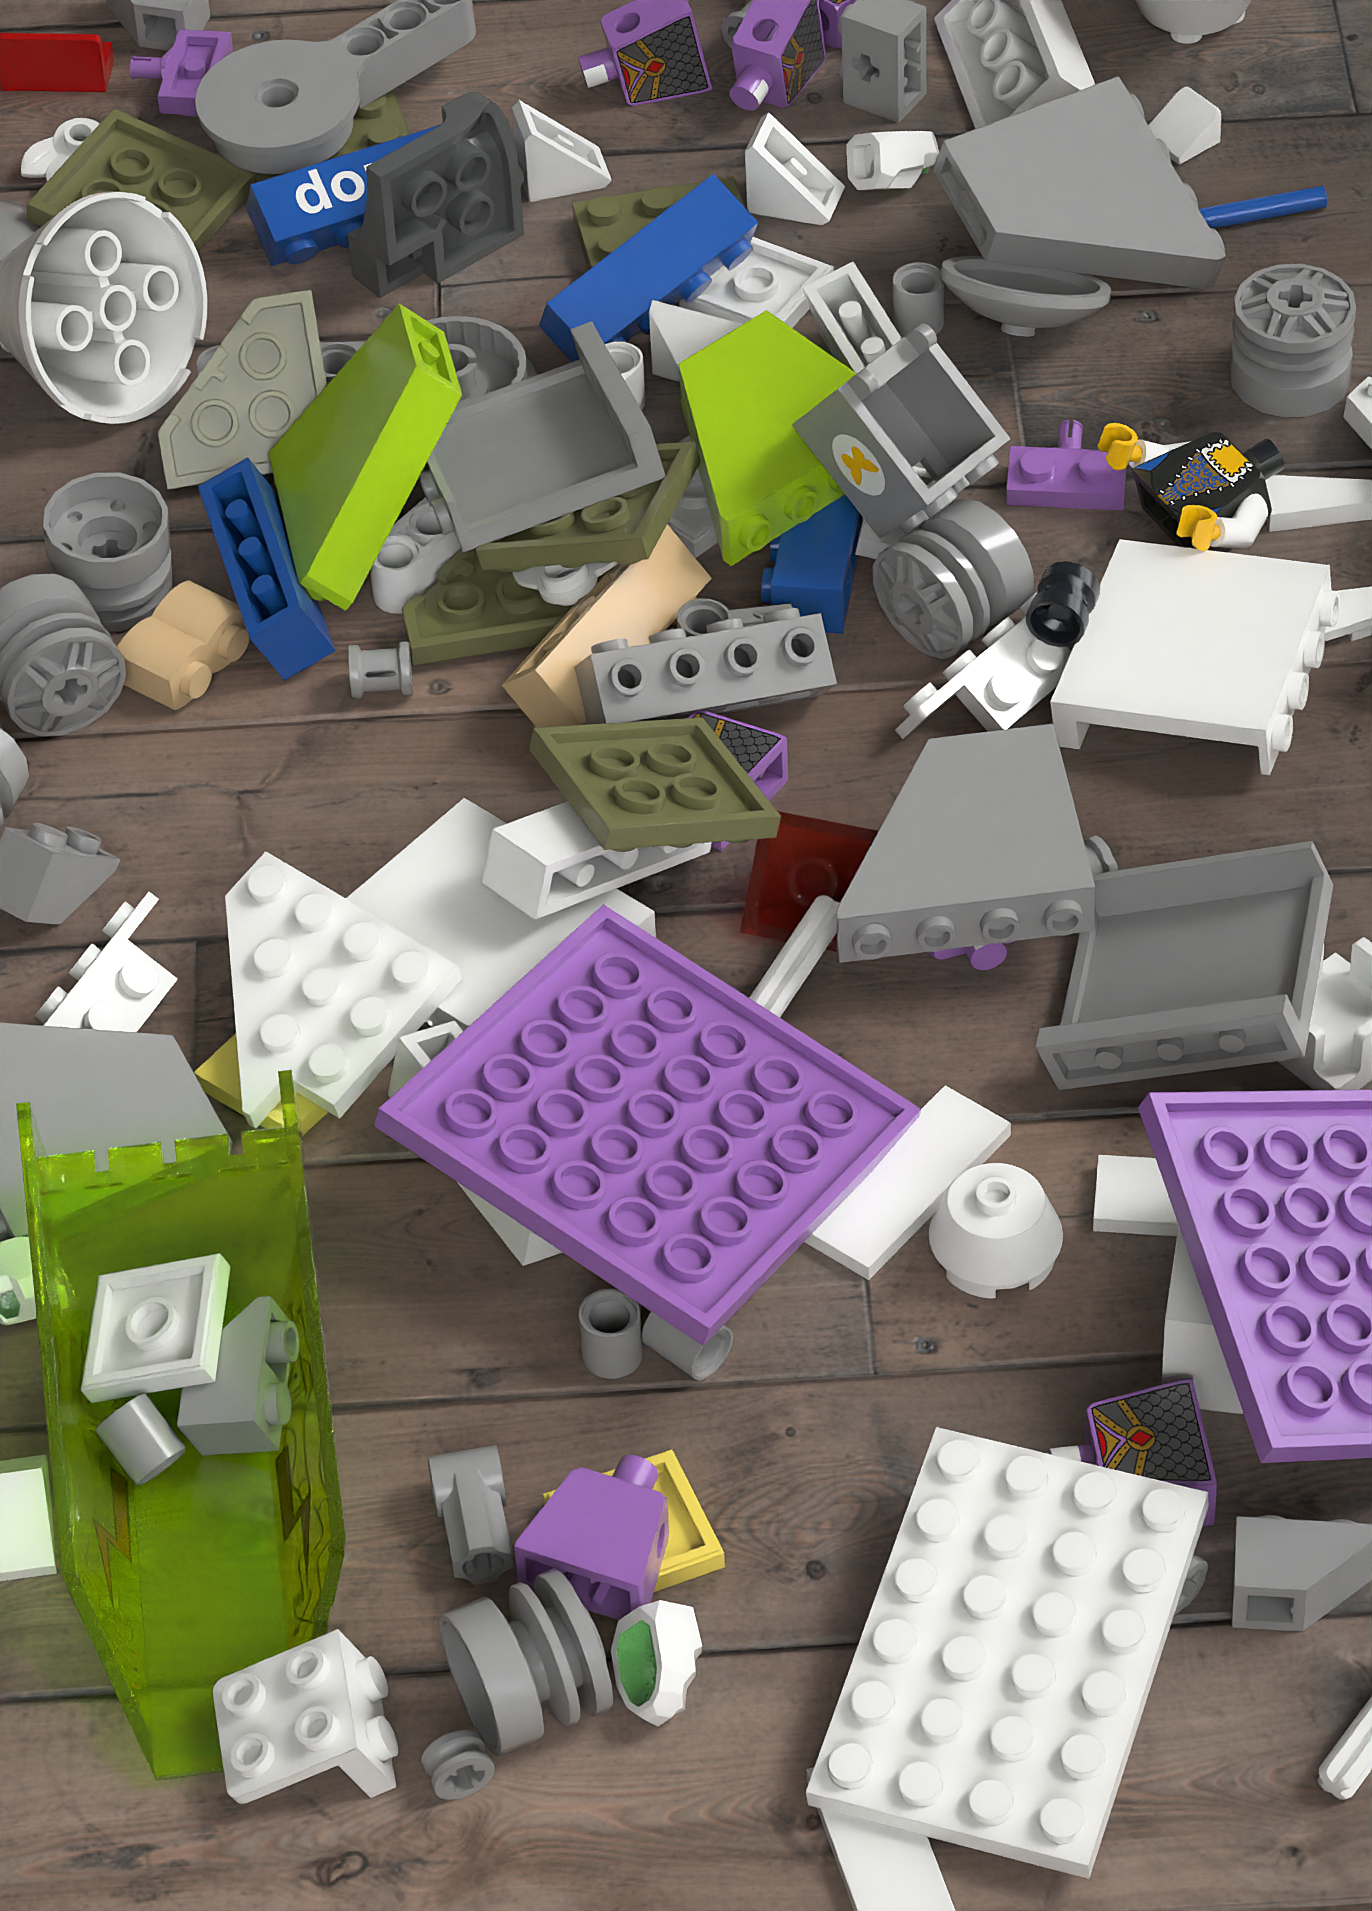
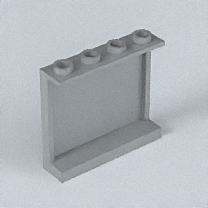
(540, 449)
(1194, 968)

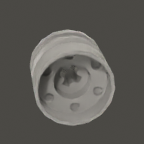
(1292, 340)
(113, 543)
(953, 578)
(55, 657)
(540, 1656)

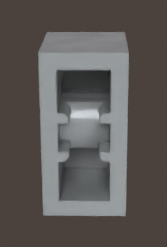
(883, 56)

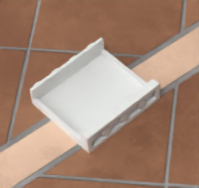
(1198, 647)
(440, 900)

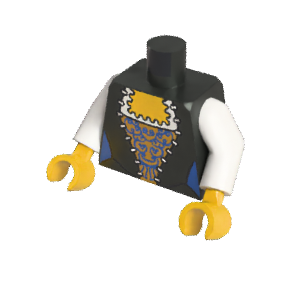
(1199, 489)

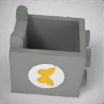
(892, 416)

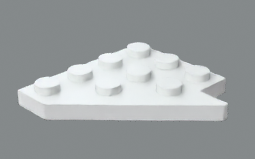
(320, 989)

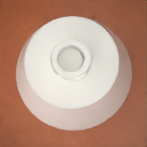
(995, 1230)

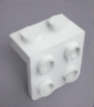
(304, 1716)

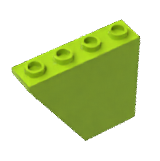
(741, 413)
(361, 451)

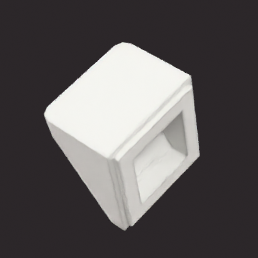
(1187, 125)

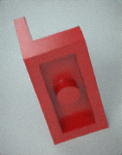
(55, 62)

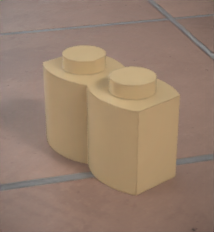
(183, 645)

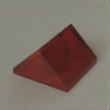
(798, 866)

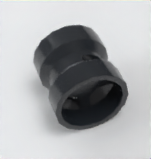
(1063, 604)

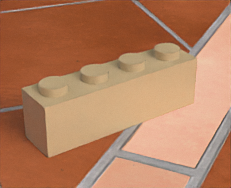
(623, 604)

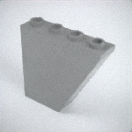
(1080, 193)
(973, 852)
(92, 1095)

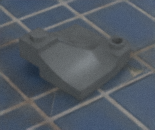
(440, 200)

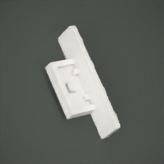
(998, 683)
(114, 985)

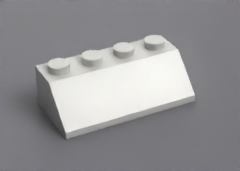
(1011, 55)

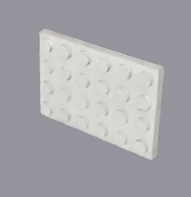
(1009, 1652)

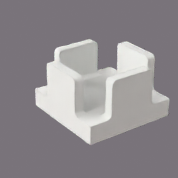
(1340, 1024)

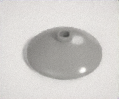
(1024, 295)

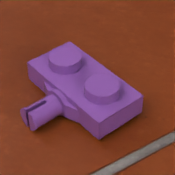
(183, 68)
(1064, 475)

